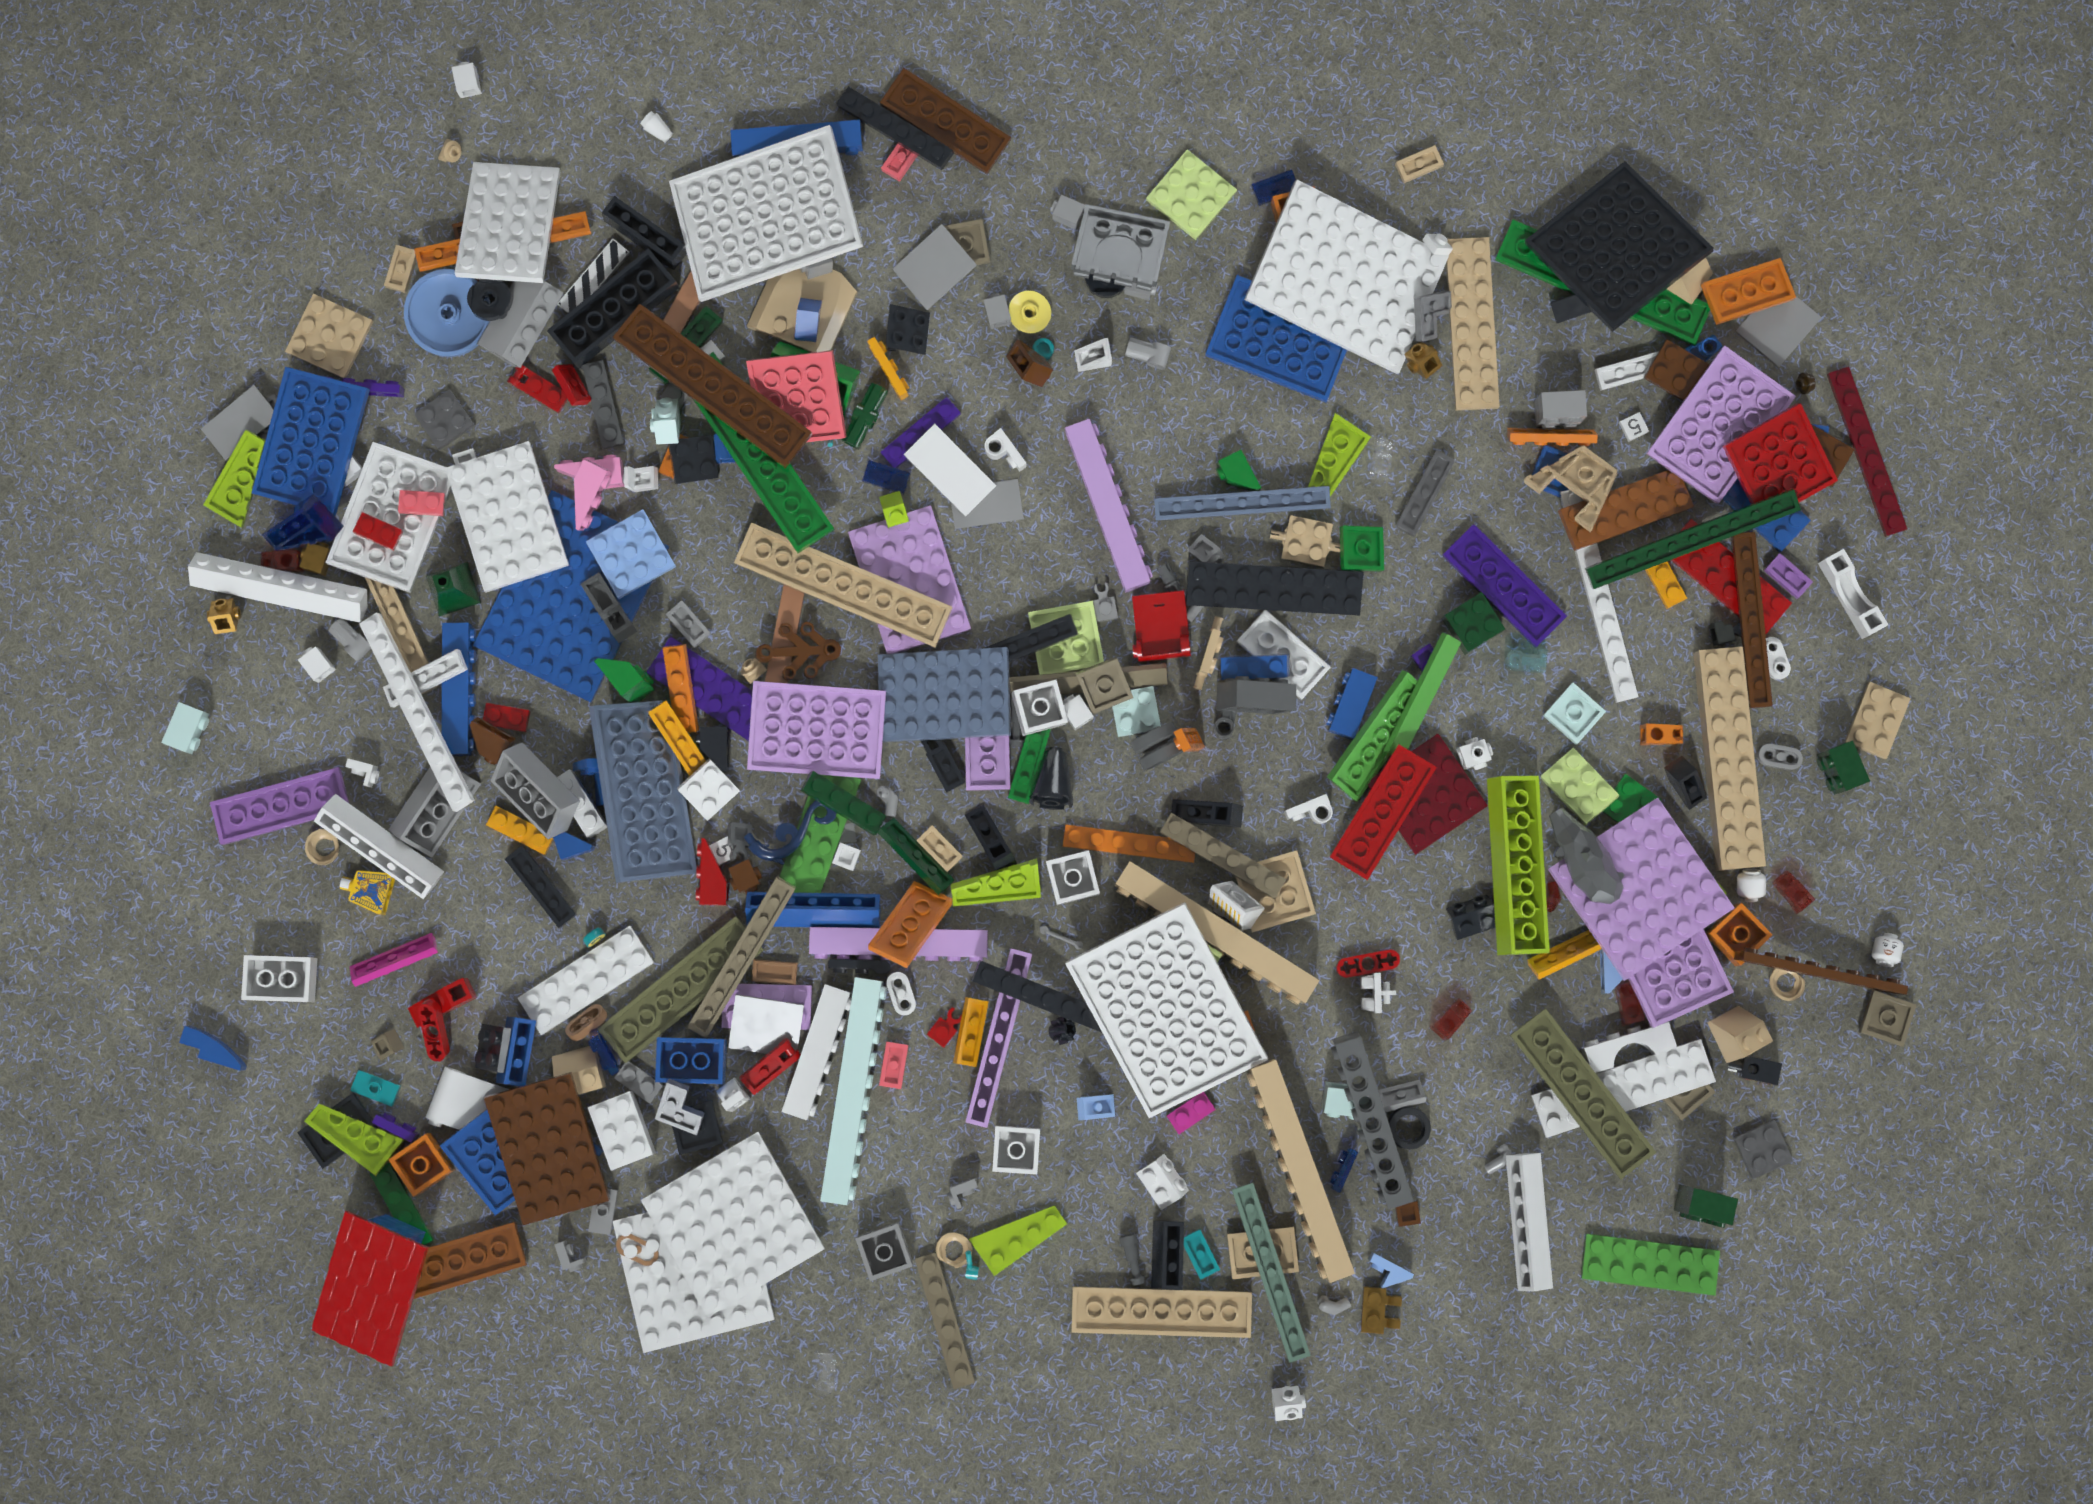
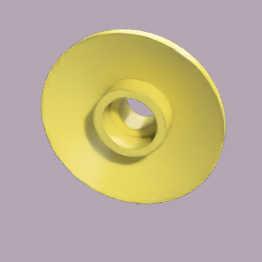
(1034, 303)

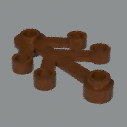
(801, 650)

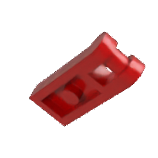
(539, 389)
(769, 1066)

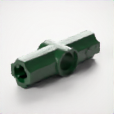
(864, 415)

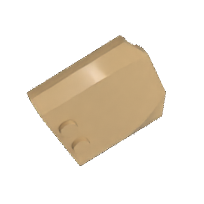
(779, 303)

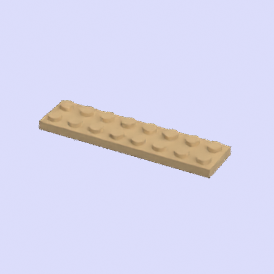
(1472, 324)
(1161, 1312)

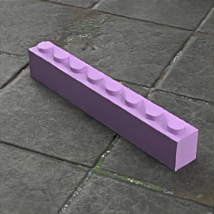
(1107, 505)
(855, 941)
(997, 1045)

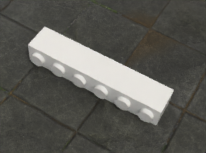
(379, 846)
(816, 1053)
(1529, 1222)

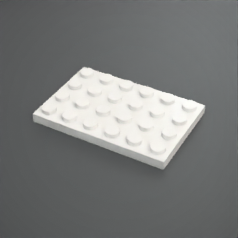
(507, 222)
(377, 494)
(507, 516)

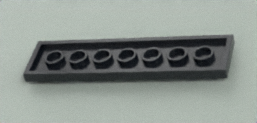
(1274, 588)

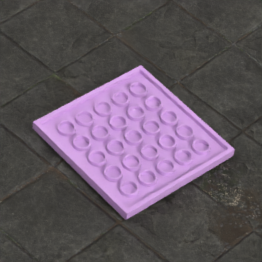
(1664, 892)

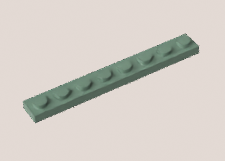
(1271, 1272)

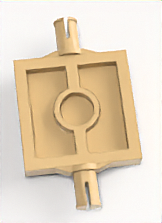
(1306, 541)
(1213, 646)

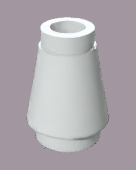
(656, 126)

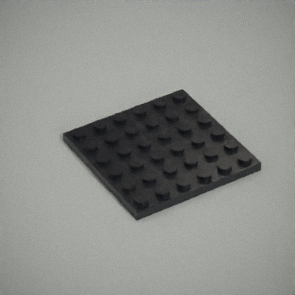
(1619, 246)

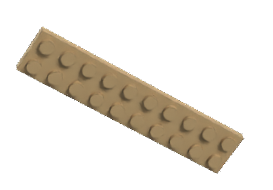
(844, 585)

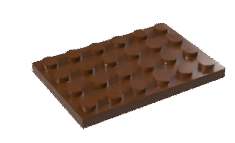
(547, 1148)

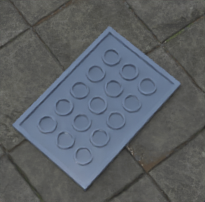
(945, 694)

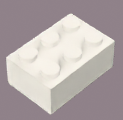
(279, 978)
(621, 1130)

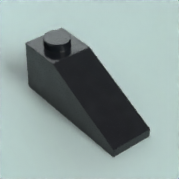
(1208, 812)
(990, 838)

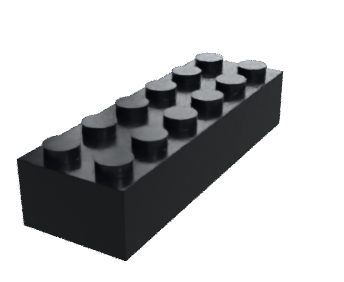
(597, 319)

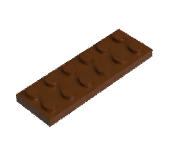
(945, 120)

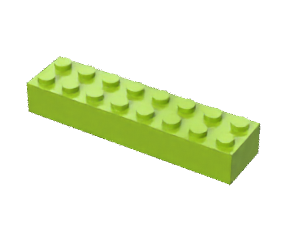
(1518, 865)

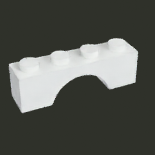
(1841, 577)
(1602, 1054)

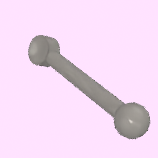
(1044, 930)

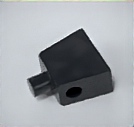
(1767, 1071)

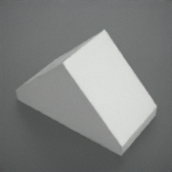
(1094, 355)

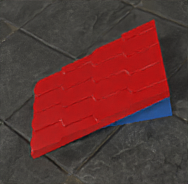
(371, 1285)

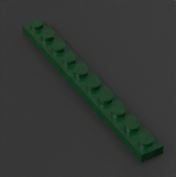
(1693, 538)

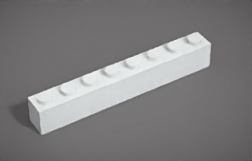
(278, 587)

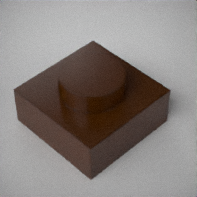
(1408, 1214)

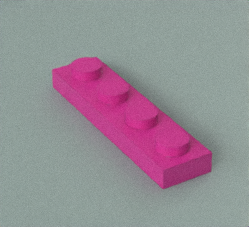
(393, 959)

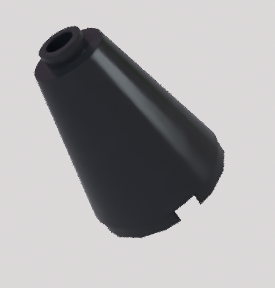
(1053, 783)

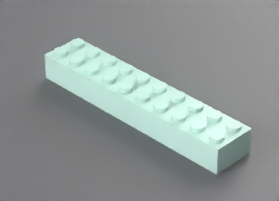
(852, 1091)

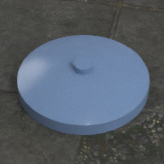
(440, 316)

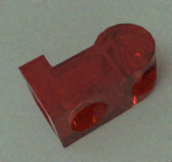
(282, 560)
(1793, 891)
(1629, 1005)
(1451, 1019)

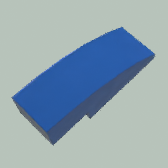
(211, 1048)

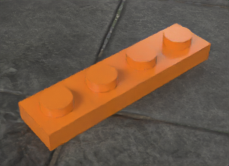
(1561, 436)
(680, 686)
(1188, 740)

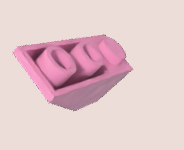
(609, 462)
(588, 487)

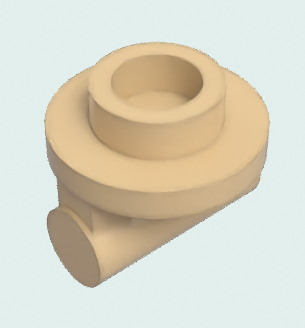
(450, 151)
(752, 669)

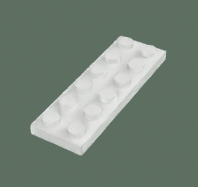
(586, 980)

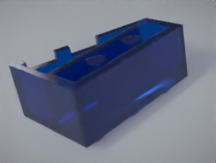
(303, 524)

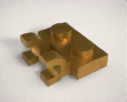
(1374, 1310)

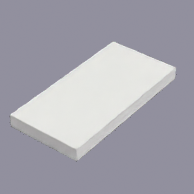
(949, 470)
(1271, 637)

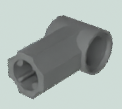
(1227, 718)

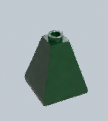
(453, 589)

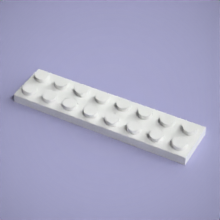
(1636, 1084)

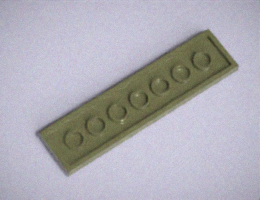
(671, 994)
(1583, 1093)

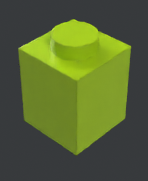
(893, 509)

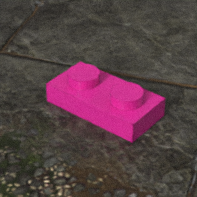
(1190, 1112)

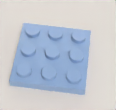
(630, 554)

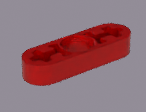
(1350, 960)
(430, 1039)

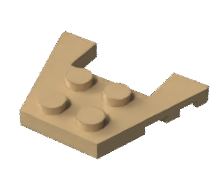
(1582, 474)

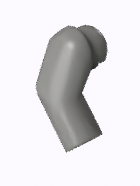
(889, 798)
(1500, 1161)
(1332, 1307)

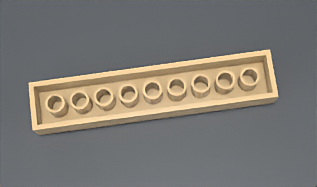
(1729, 759)
(1221, 935)
(1301, 1171)

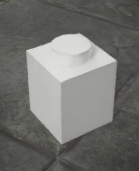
(466, 79)
(316, 664)
(1077, 711)

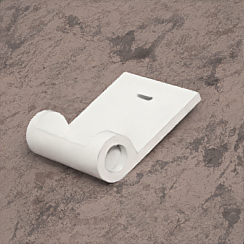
(459, 1099)

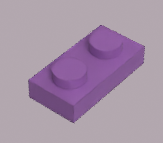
(1788, 576)

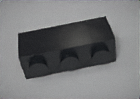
(1167, 1255)

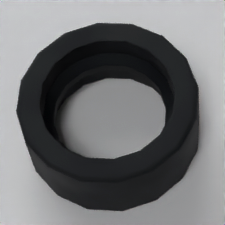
(1426, 1127)

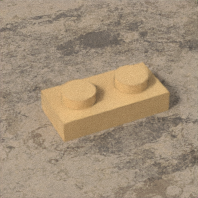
(1419, 164)
(400, 269)
(939, 848)

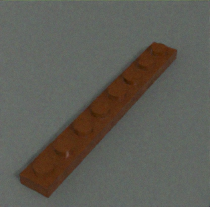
(1752, 620)
(1812, 969)

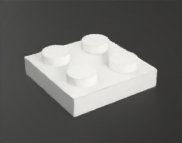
(708, 789)

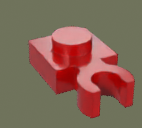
(943, 1030)

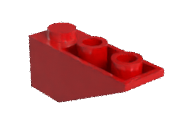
(713, 883)
(448, 997)

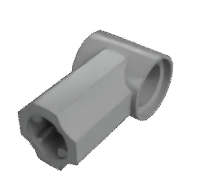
(1153, 354)
(354, 643)

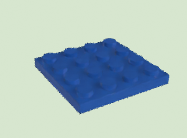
(480, 1162)

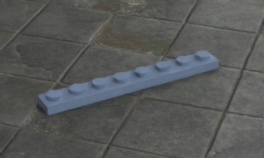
(1242, 503)

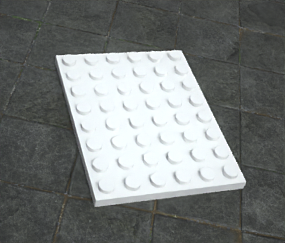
(765, 213)
(1345, 276)
(1166, 1010)

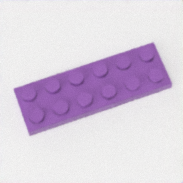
(276, 806)

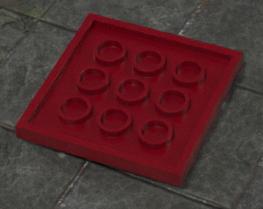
(1445, 800)

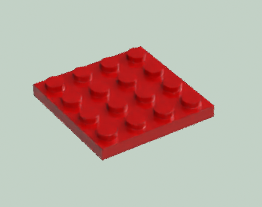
(1780, 457)

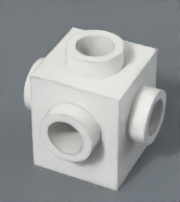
(1467, 755)
(1287, 1403)

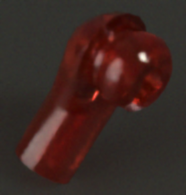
(1554, 896)

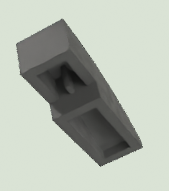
(608, 607)

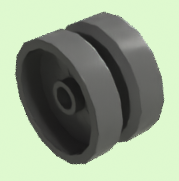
(1157, 743)

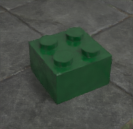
(1473, 623)
(1842, 768)

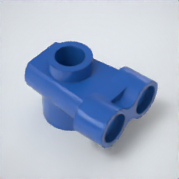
(1699, 350)

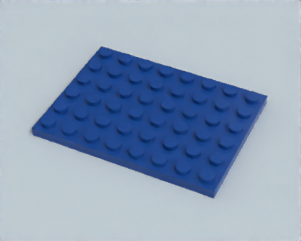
(549, 620)

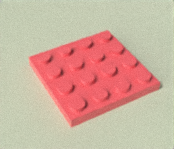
(804, 389)

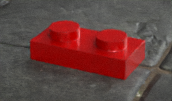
(571, 384)
(377, 531)
(506, 717)

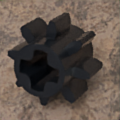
(1062, 1030)

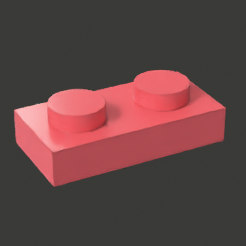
(898, 162)
(421, 503)
(893, 1065)

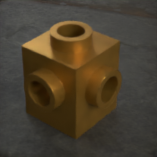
(1423, 360)
(223, 615)

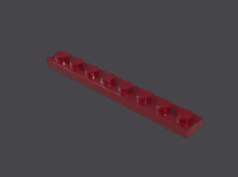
(1867, 451)

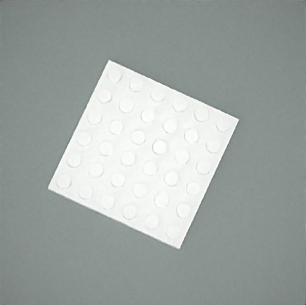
(732, 1224)
(663, 1300)

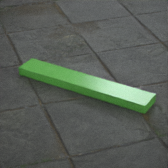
(1423, 693)

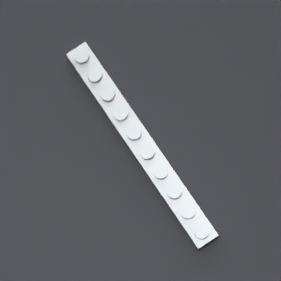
(1604, 620)
(416, 712)

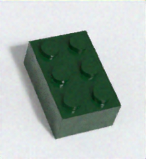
(1705, 1206)

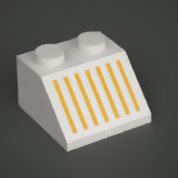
(1235, 905)

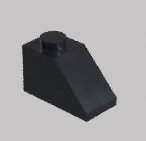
(715, 744)
(1686, 782)

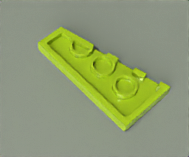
(1339, 452)
(233, 488)
(1005, 884)
(357, 1139)
(1013, 1240)

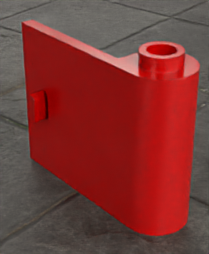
(1162, 629)

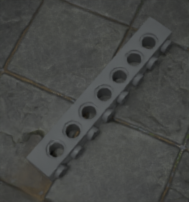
(1399, 1193)

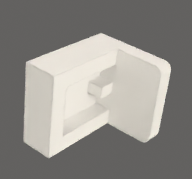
(640, 478)

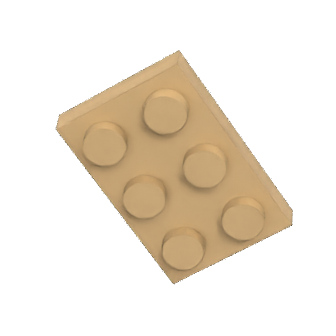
(1877, 720)
(1242, 1258)

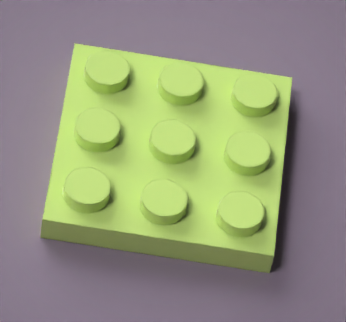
(1191, 194)
(1075, 652)

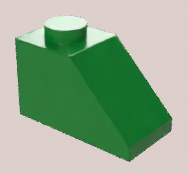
(1237, 472)

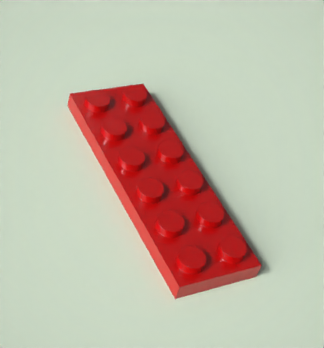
(1715, 572)
(1383, 812)

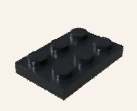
(323, 1149)

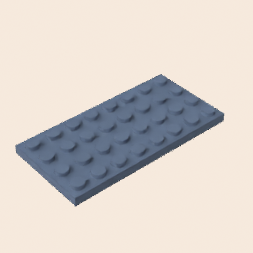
(640, 794)

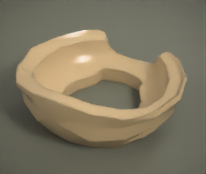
(310, 847)
(1797, 990)
(941, 1246)

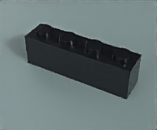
(644, 232)

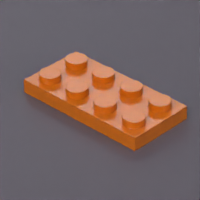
(1748, 291)
(910, 924)

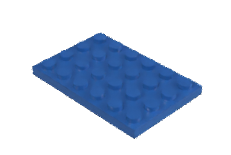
(1273, 347)
(310, 439)

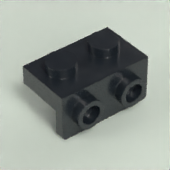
(1472, 916)

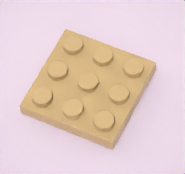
(329, 336)
(1292, 900)

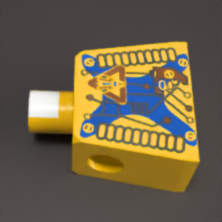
(369, 890)

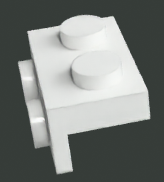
(1163, 1181)

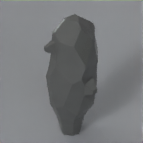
(1586, 859)

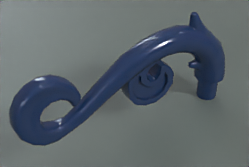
(776, 855)

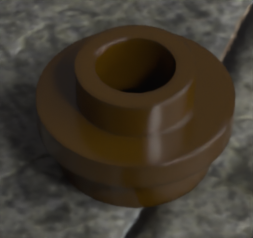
(1805, 383)

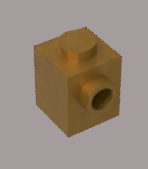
(315, 558)

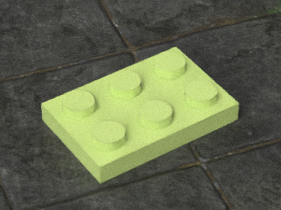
(1579, 786)

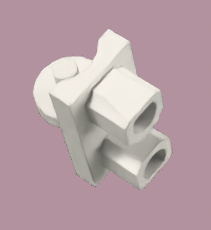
(1375, 1003)

